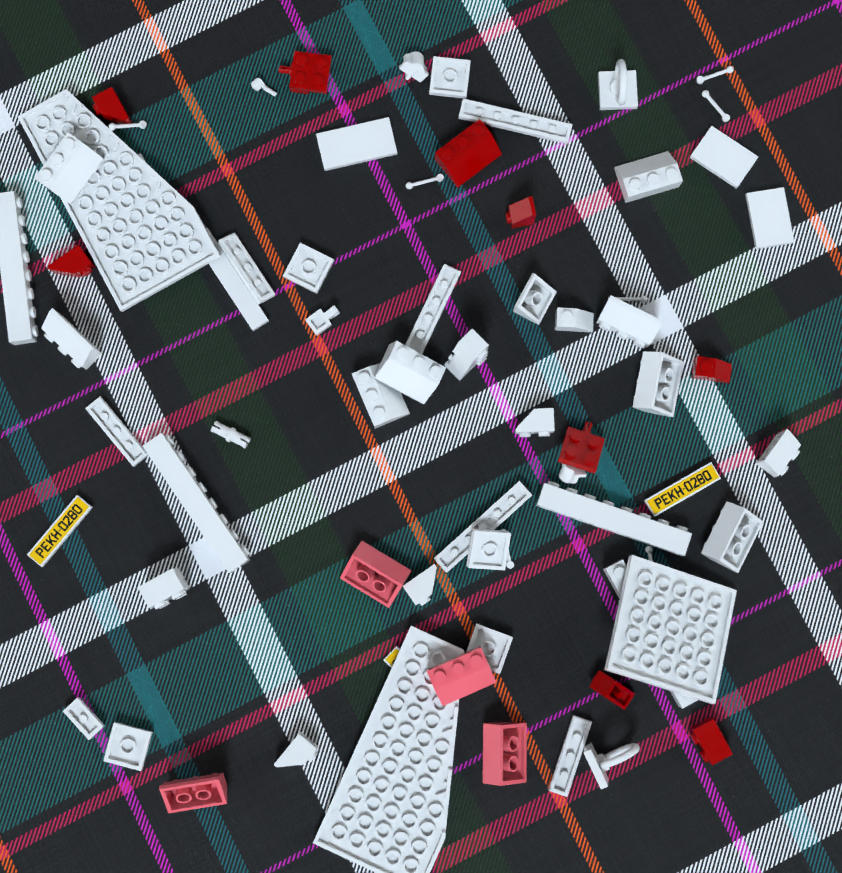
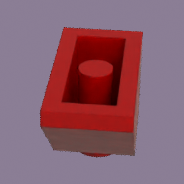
(110, 107)
(521, 213)
(73, 263)
(711, 369)
(611, 690)

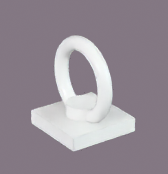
(618, 88)
(601, 763)

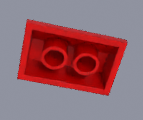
(468, 153)

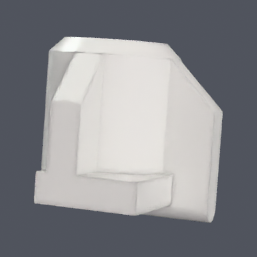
(414, 66)
(570, 474)

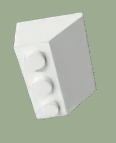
(69, 168)
(648, 176)
(629, 322)
(70, 340)
(409, 372)
(658, 383)
(381, 401)
(732, 536)

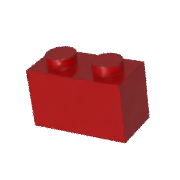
(710, 741)

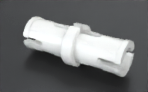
(230, 434)

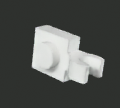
(320, 321)

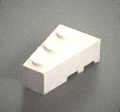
(467, 353)

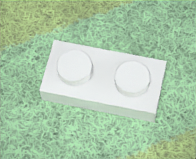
(83, 718)

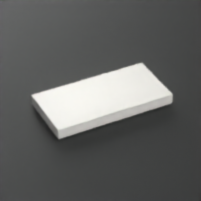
(356, 144)

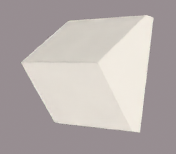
(534, 299)

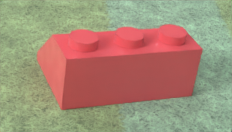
(375, 574)
(461, 676)
(504, 753)
(194, 792)

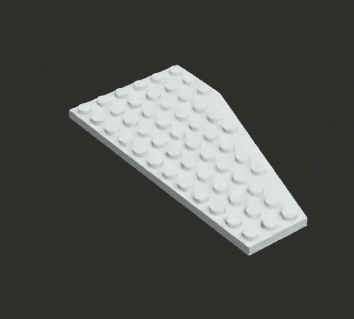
(126, 213)
(399, 779)

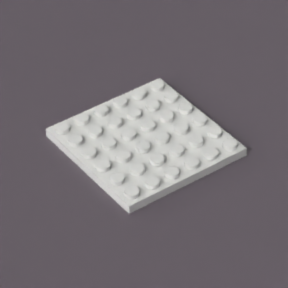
(671, 629)

